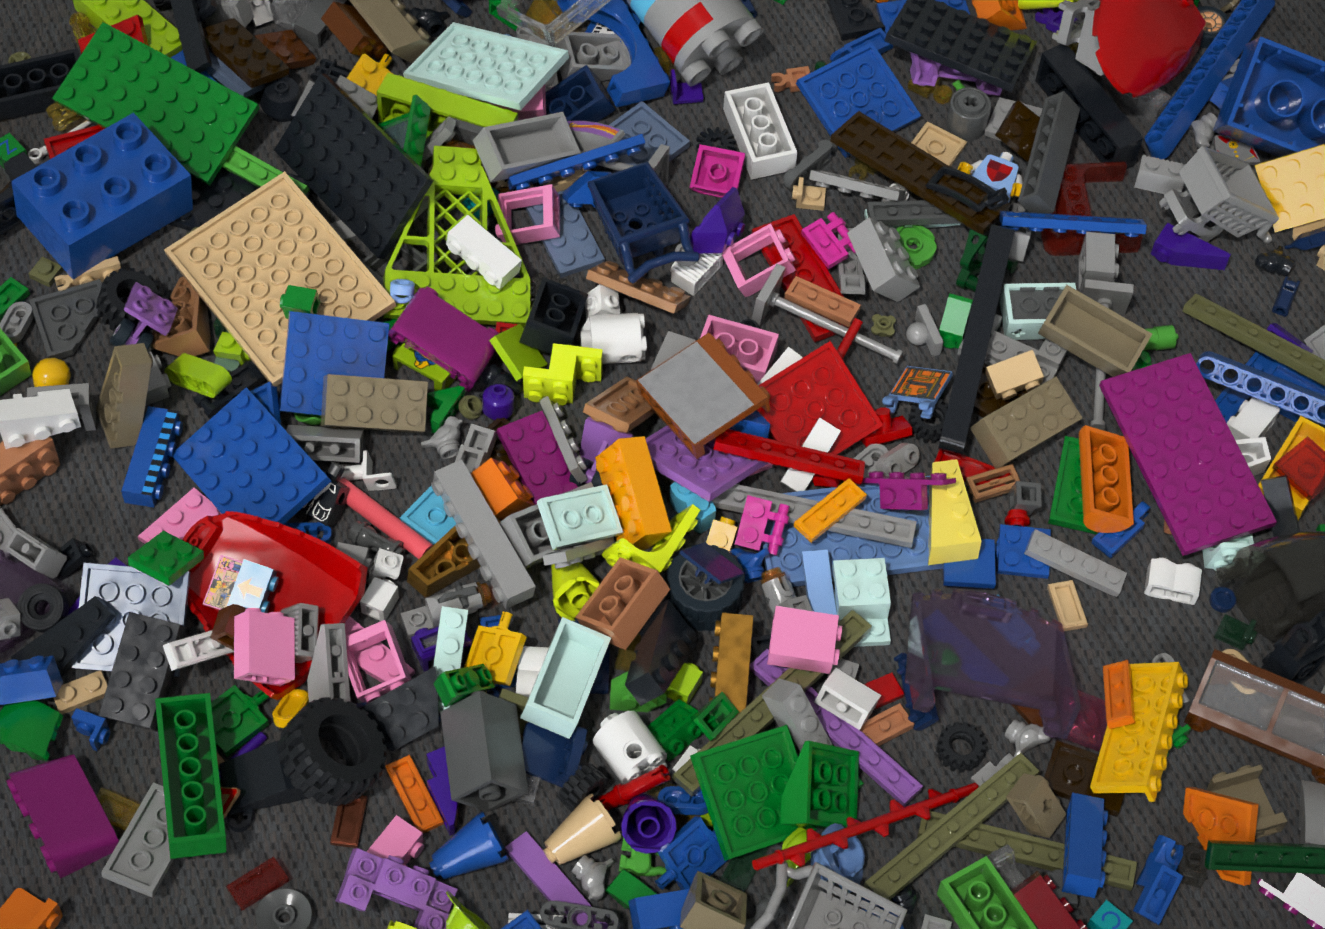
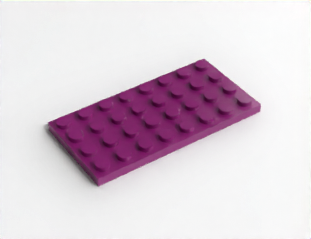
(1187, 454)

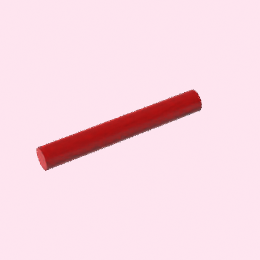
(849, 337)

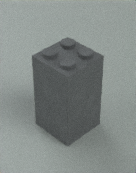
(484, 751)

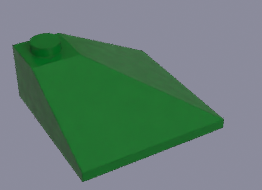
(821, 787)

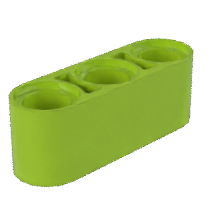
(198, 375)

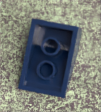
(580, 97)

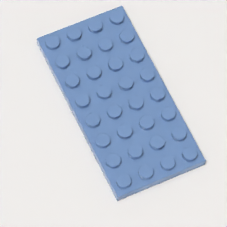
(847, 547)

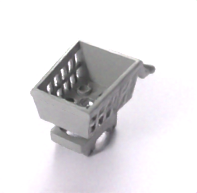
(1080, 32)
(1227, 199)
(823, 910)

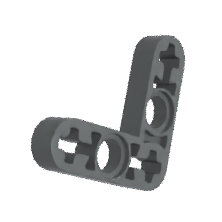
(562, 907)

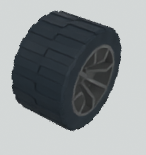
(701, 602)

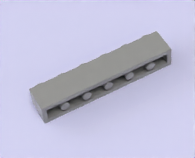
(483, 534)

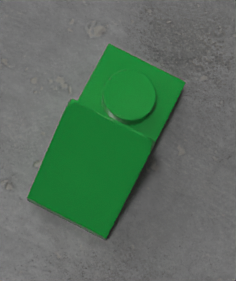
(445, 405)

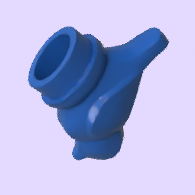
(750, 563)

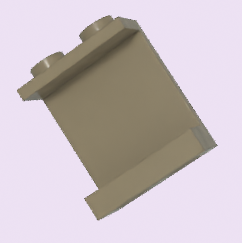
(1246, 786)

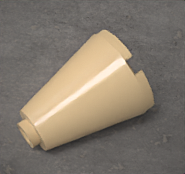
(581, 832)

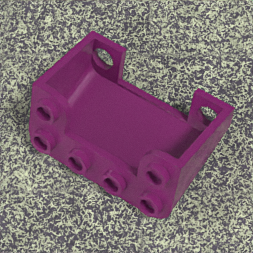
(63, 814)

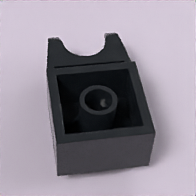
(1300, 651)

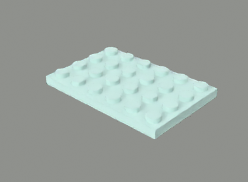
(487, 65)

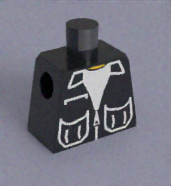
(330, 501)

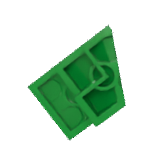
(29, 728)

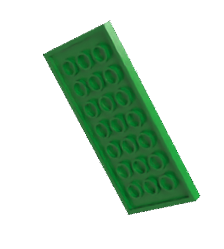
(181, 107)

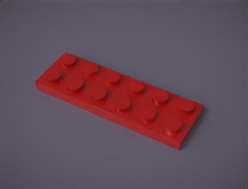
(807, 266)

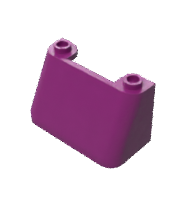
(444, 336)

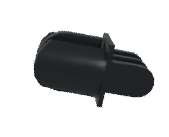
(331, 69)

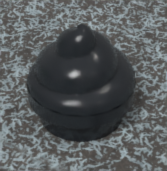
(906, 898)

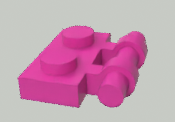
(825, 243)
(754, 522)

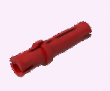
(624, 793)

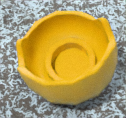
(51, 373)

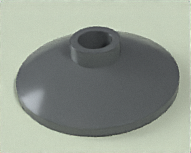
(282, 903)

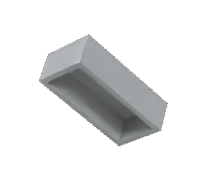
(524, 145)

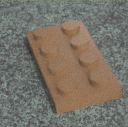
(646, 290)
(620, 406)

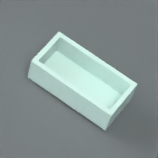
(565, 678)

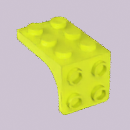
(660, 555)

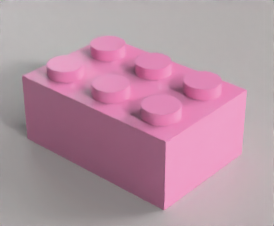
(750, 345)

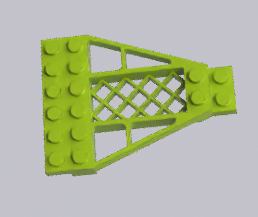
(461, 173)

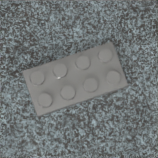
(143, 850)

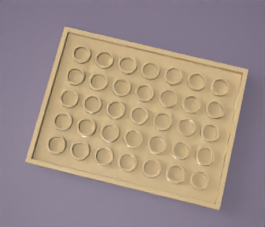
(258, 249)

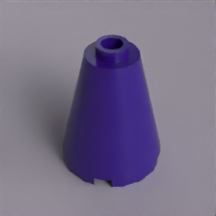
(648, 824)

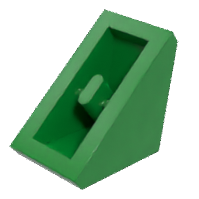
(714, 716)

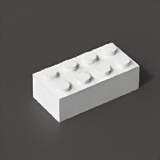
(760, 130)

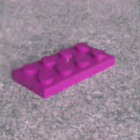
(536, 456)

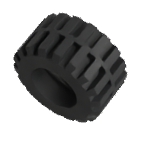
(119, 286)

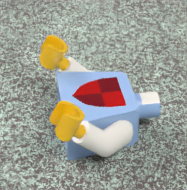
(996, 173)

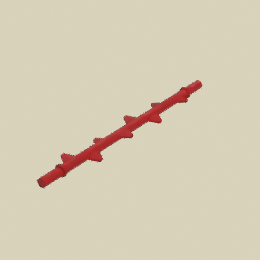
(854, 827)

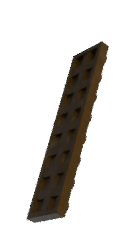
(913, 169)

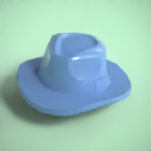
(845, 862)

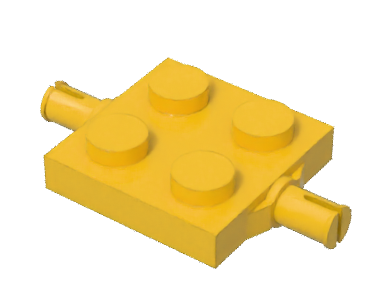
(370, 73)
(497, 650)

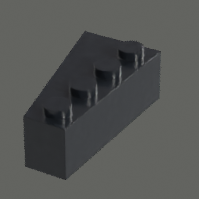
(660, 654)

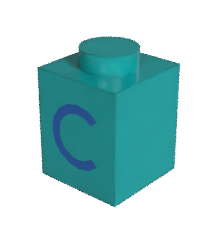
(1109, 918)

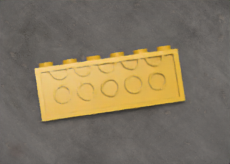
(1136, 753)

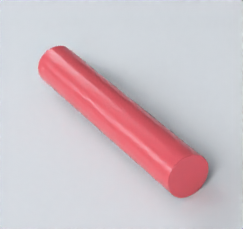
(385, 520)

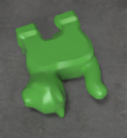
(639, 862)

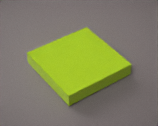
(516, 354)

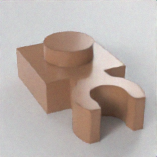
(789, 79)

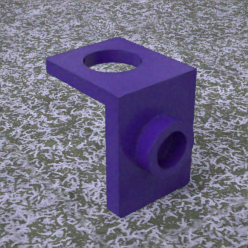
(683, 93)

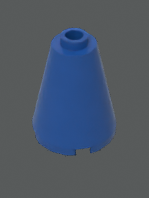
(469, 850)

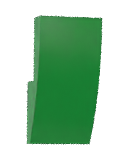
(627, 887)

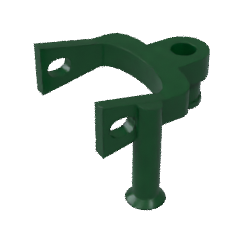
(966, 277)

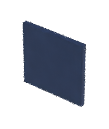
(711, 563)

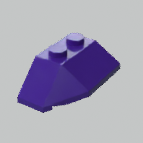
(720, 225)

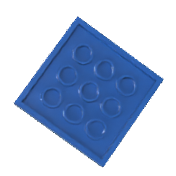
(856, 84)
(328, 346)

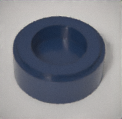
(1222, 599)

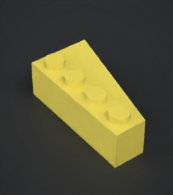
(951, 519)

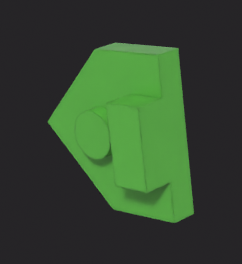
(623, 700)

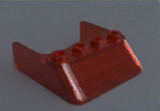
(1074, 201)

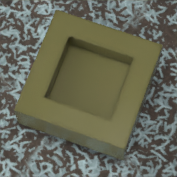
(45, 271)

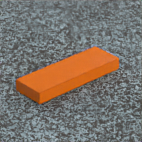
(1118, 694)
(414, 794)

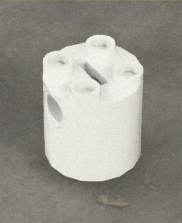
(617, 335)
(628, 746)

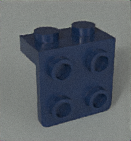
(552, 755)

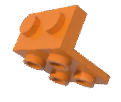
(28, 912)

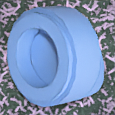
(402, 287)

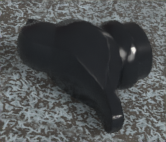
(430, 20)
(1275, 261)
(495, 375)

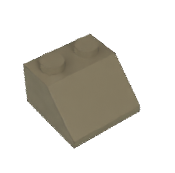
(713, 905)

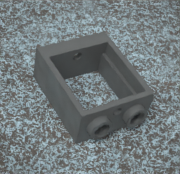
(407, 251)

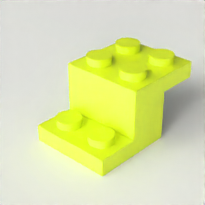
(566, 366)

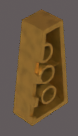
(442, 564)
(732, 658)

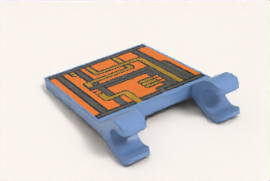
(918, 386)

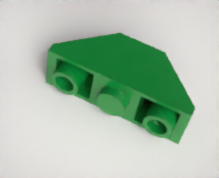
(460, 683)

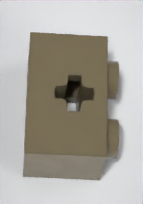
(1036, 805)

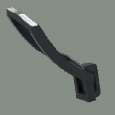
(989, 200)

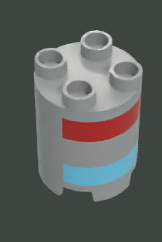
(699, 33)

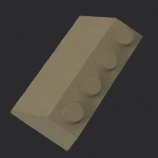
(394, 27)

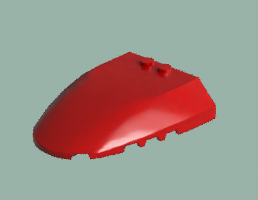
(1146, 41)
(306, 569)

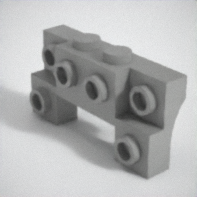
(1003, 347)

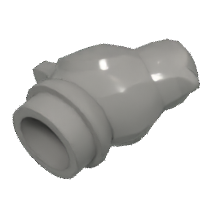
(1203, 130)
(446, 438)
(1025, 736)
(592, 876)

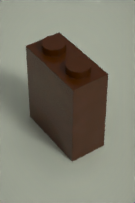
(353, 31)

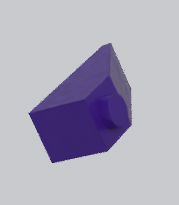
(1188, 251)

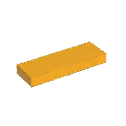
(830, 510)

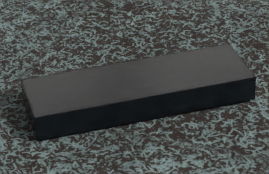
(1280, 500)

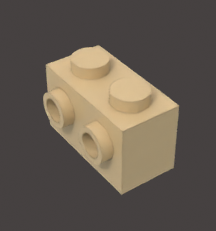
(1014, 375)

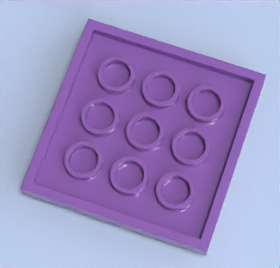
(703, 476)

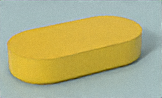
(289, 707)

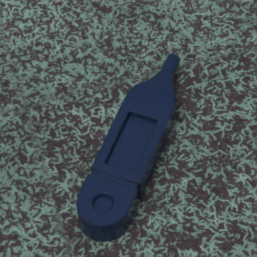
(1309, 240)

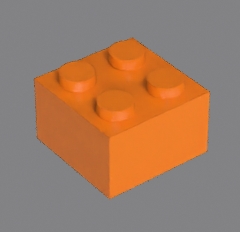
(502, 488)

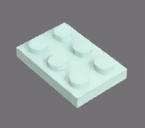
(579, 517)

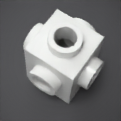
(602, 301)

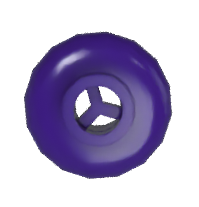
(498, 401)

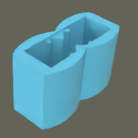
(682, 498)

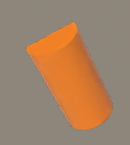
(1105, 481)

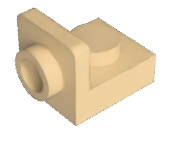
(808, 196)

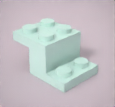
(865, 589)

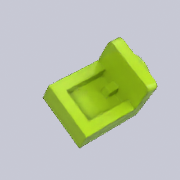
(230, 349)

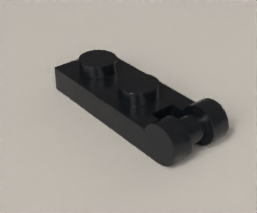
(242, 377)

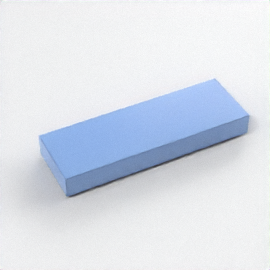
(818, 581)

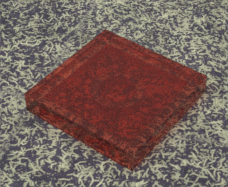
(1304, 468)

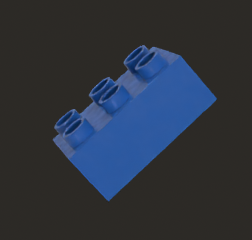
(1275, 100)
(102, 195)

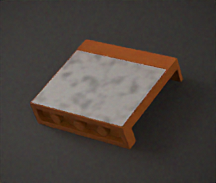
(702, 392)

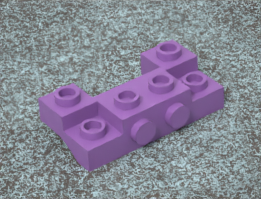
(926, 72)
(396, 883)

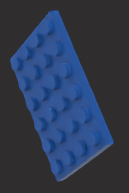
(250, 463)

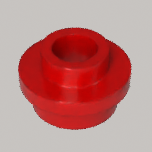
(1017, 518)

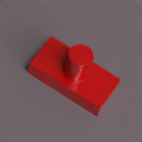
(891, 430)

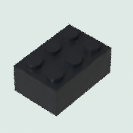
(553, 316)

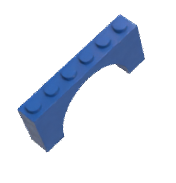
(644, 76)

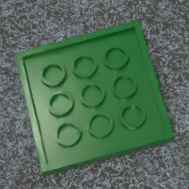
(745, 789)

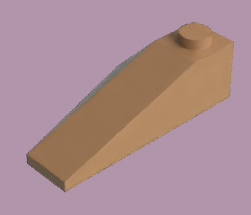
(190, 325)

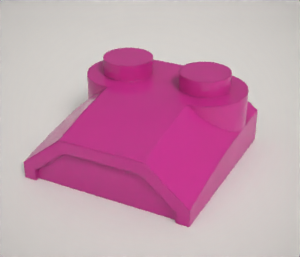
(716, 170)

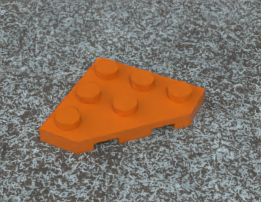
(1223, 820)

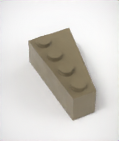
(125, 394)

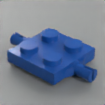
(1010, 552)
(690, 851)

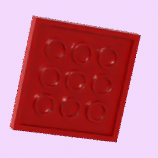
(818, 389)

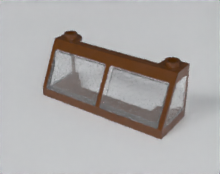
(1261, 710)

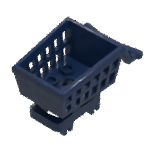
(628, 198)

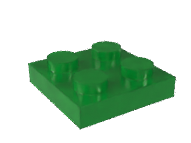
(166, 558)

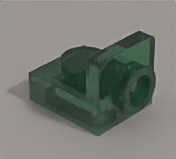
(1236, 632)

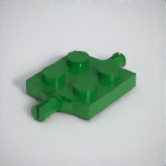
(237, 719)

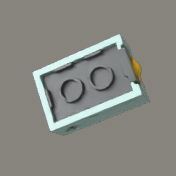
(1027, 307)

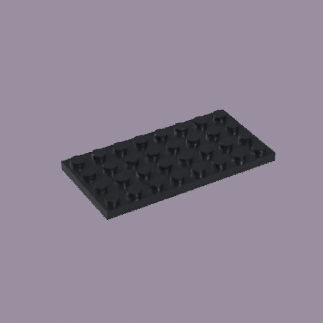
(353, 166)

